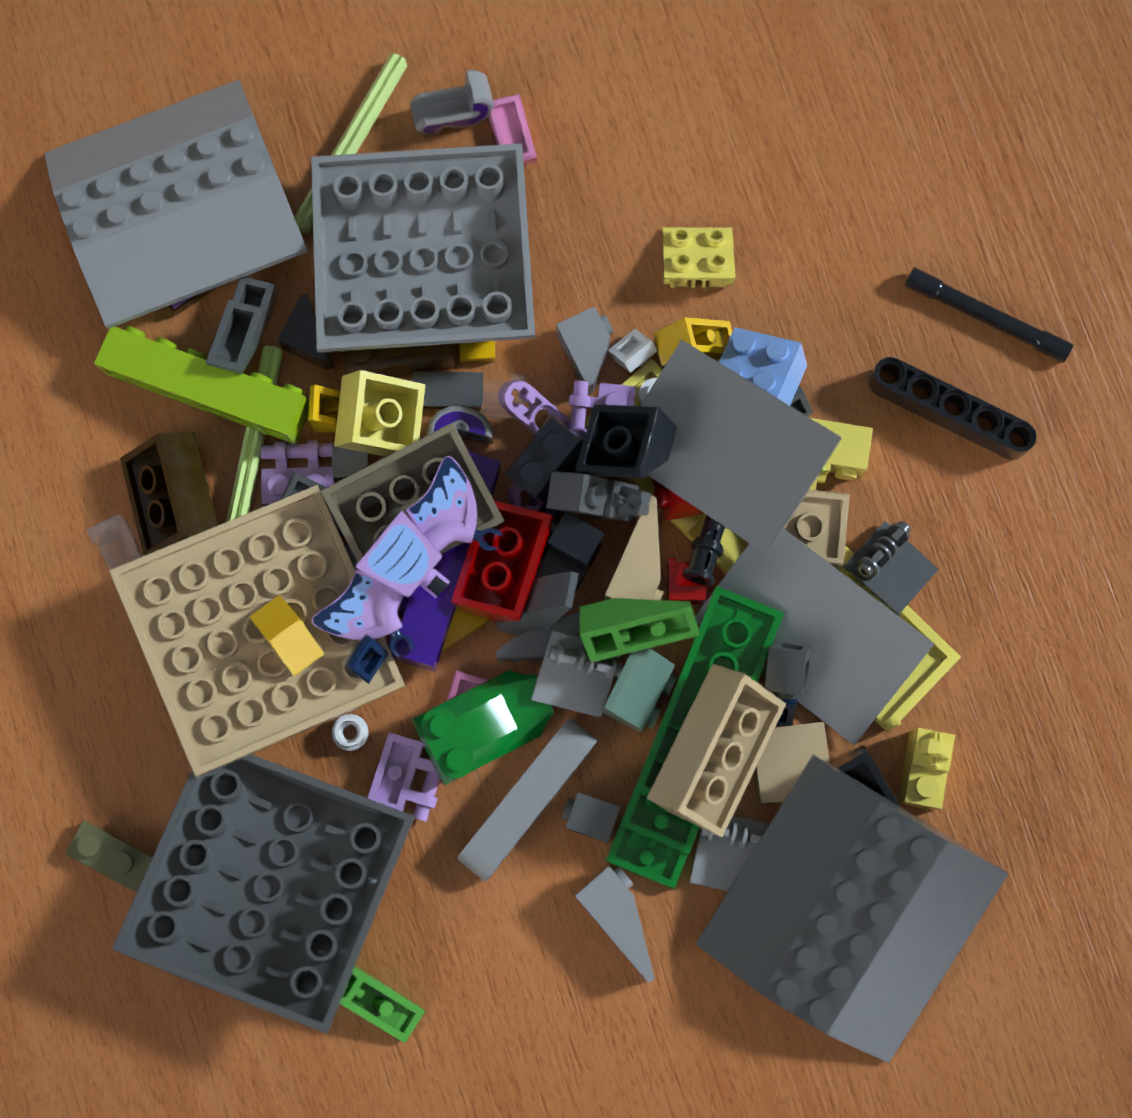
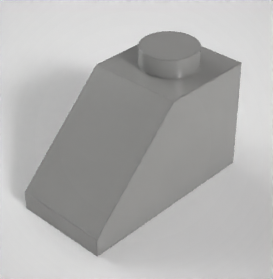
(586, 344)

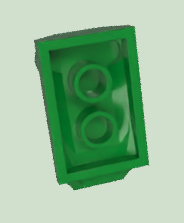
(482, 724)

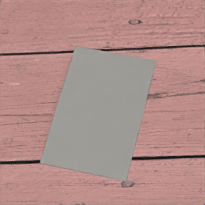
(736, 447)
(857, 642)

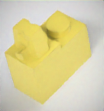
(850, 455)
(926, 769)

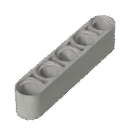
(527, 799)

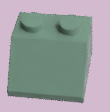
(639, 689)

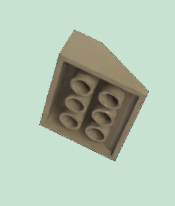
(376, 494)

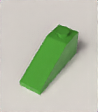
(634, 625)
(381, 1005)

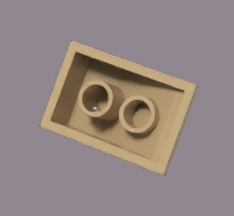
(639, 567)

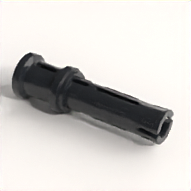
(705, 553)

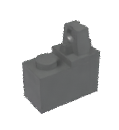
(596, 497)

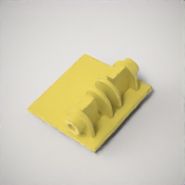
(698, 255)

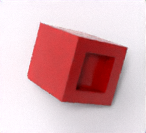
(681, 589)

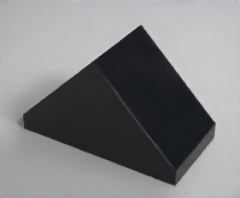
(300, 334)

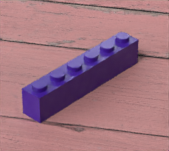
(429, 618)

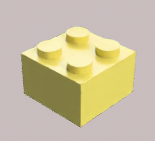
(378, 413)

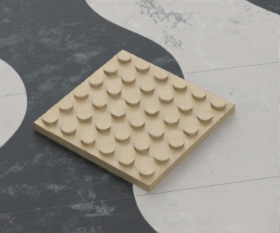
(208, 656)

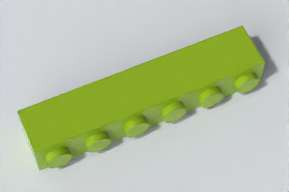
(189, 380)

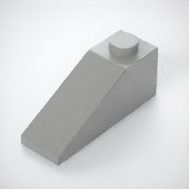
(616, 912)

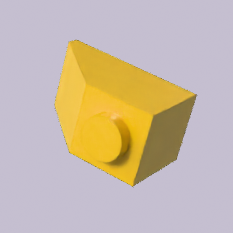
(703, 334)

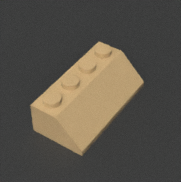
(717, 750)

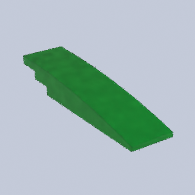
(733, 636)

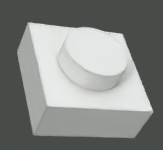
(632, 350)

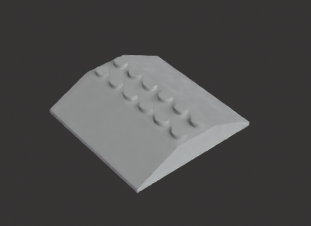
(172, 204)
(421, 248)

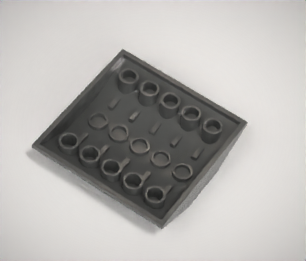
(265, 888)
(850, 910)

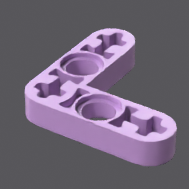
(517, 411)

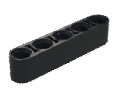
(969, 408)

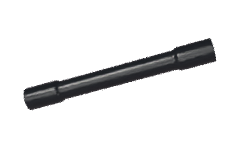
(1040, 339)

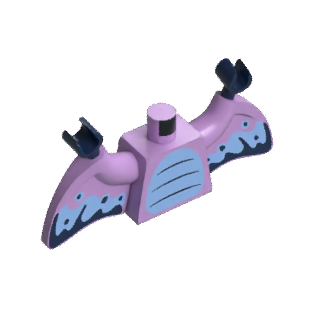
(405, 559)

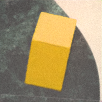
(323, 409)
(287, 635)

